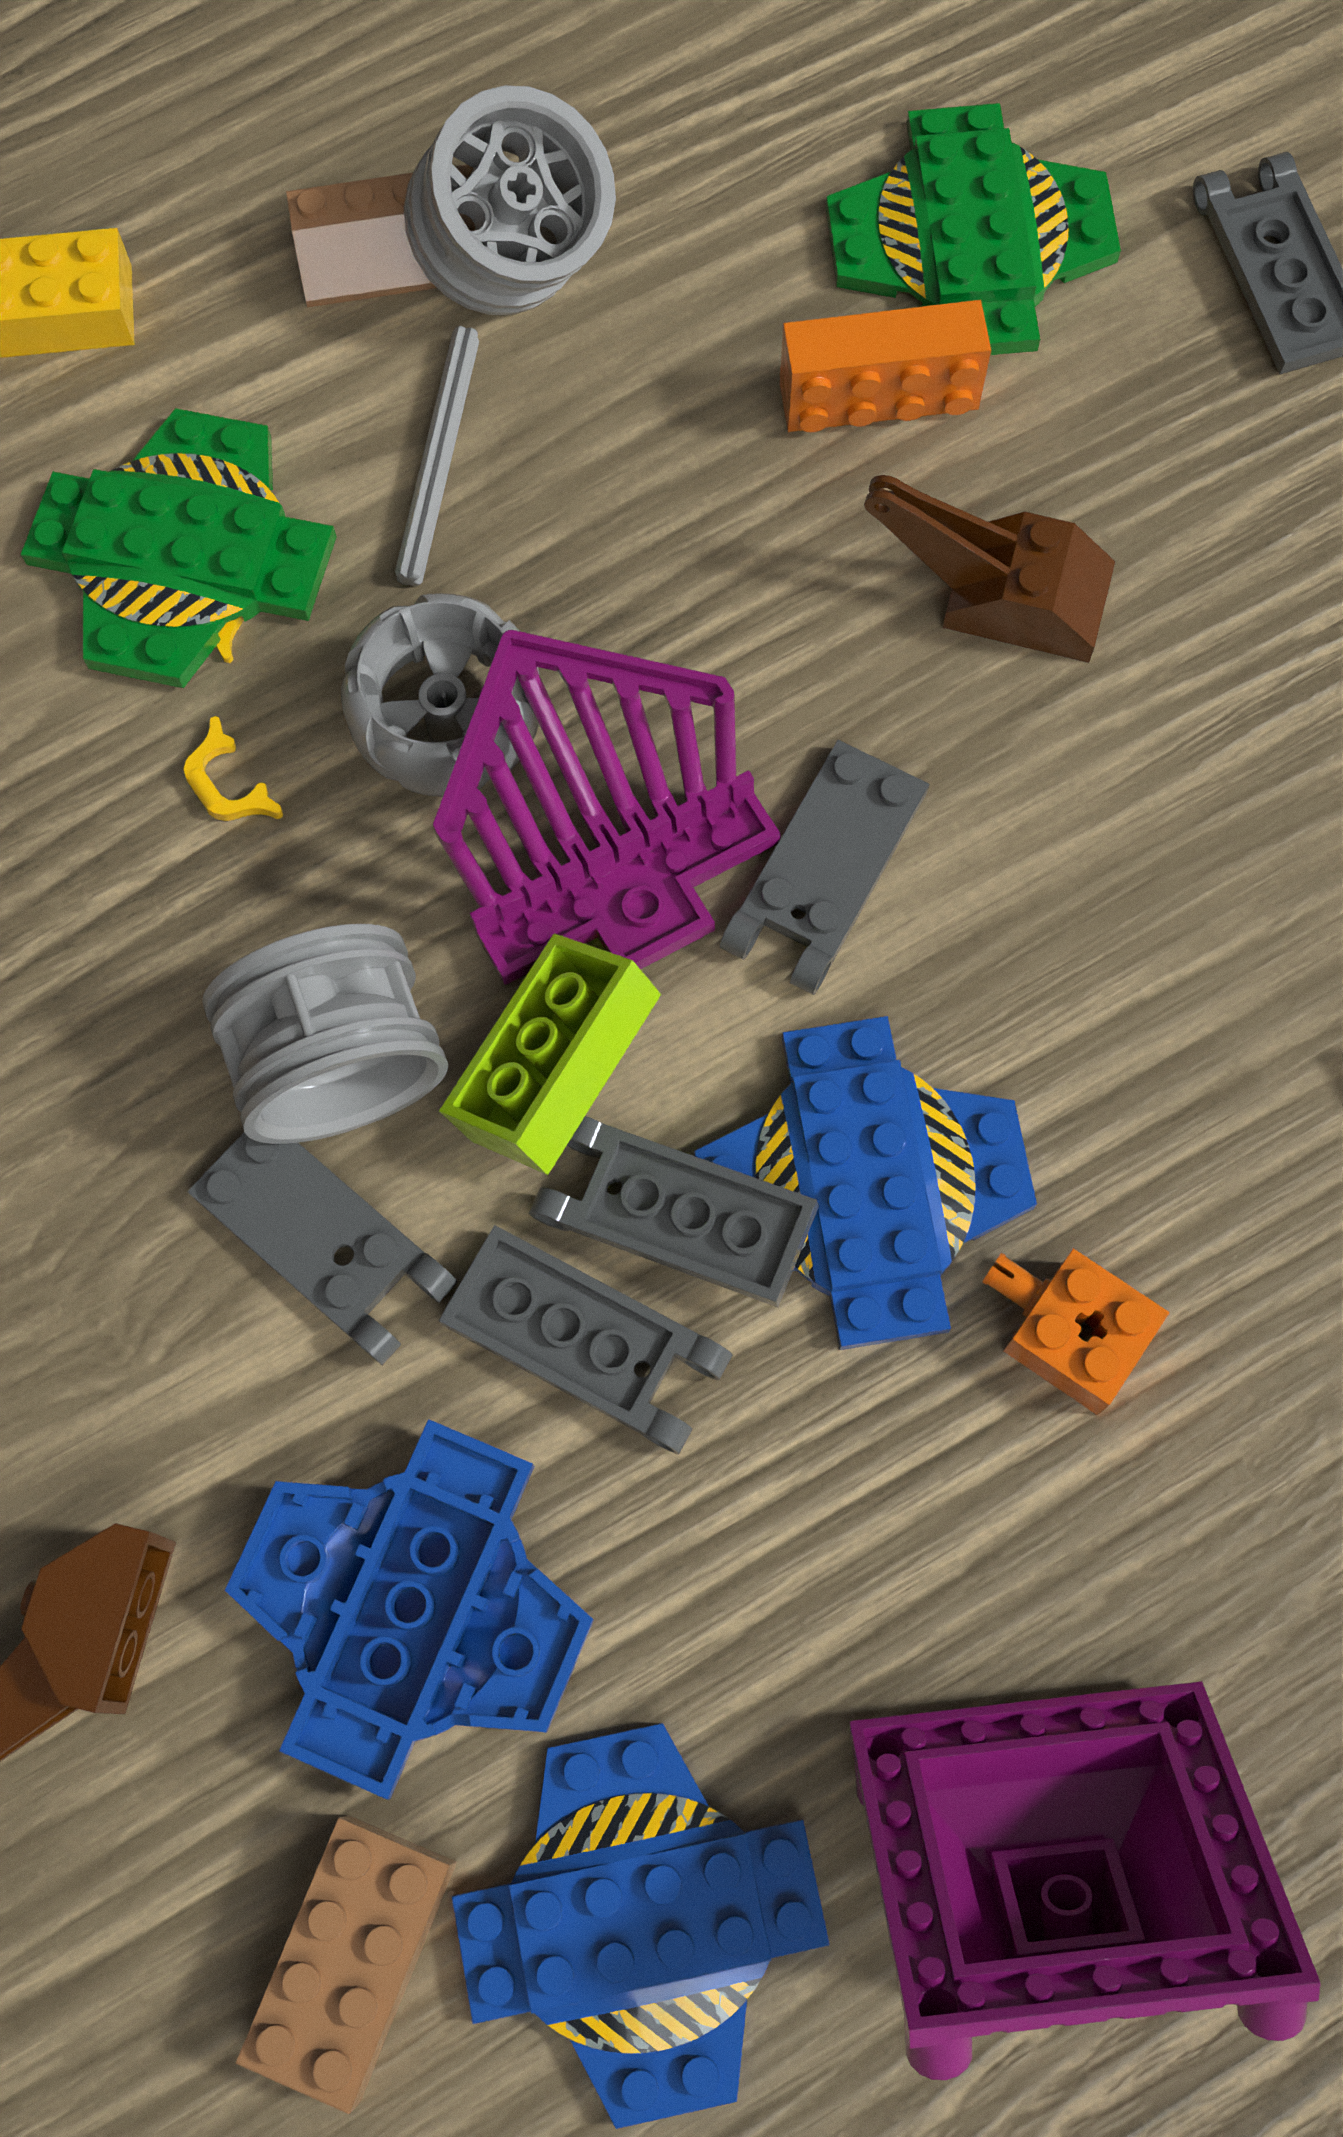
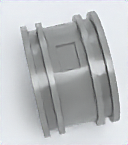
(557, 184)

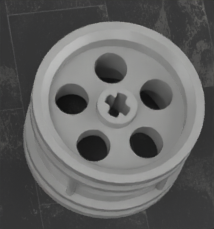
(323, 1033)

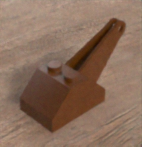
(1010, 577)
(82, 1632)

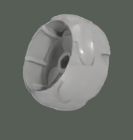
(447, 632)

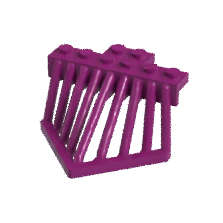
(633, 886)

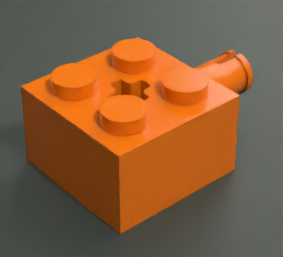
(1054, 1312)

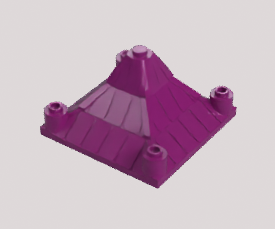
(1073, 1870)

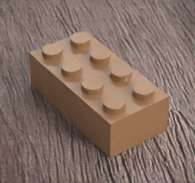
(346, 1964)

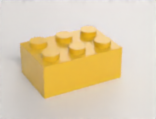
(65, 293)

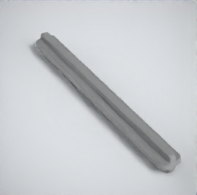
(437, 457)

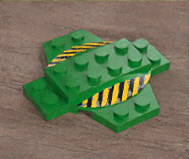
(972, 223)
(178, 547)

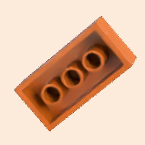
(884, 366)

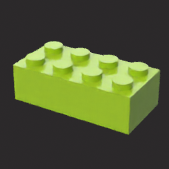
(551, 1052)

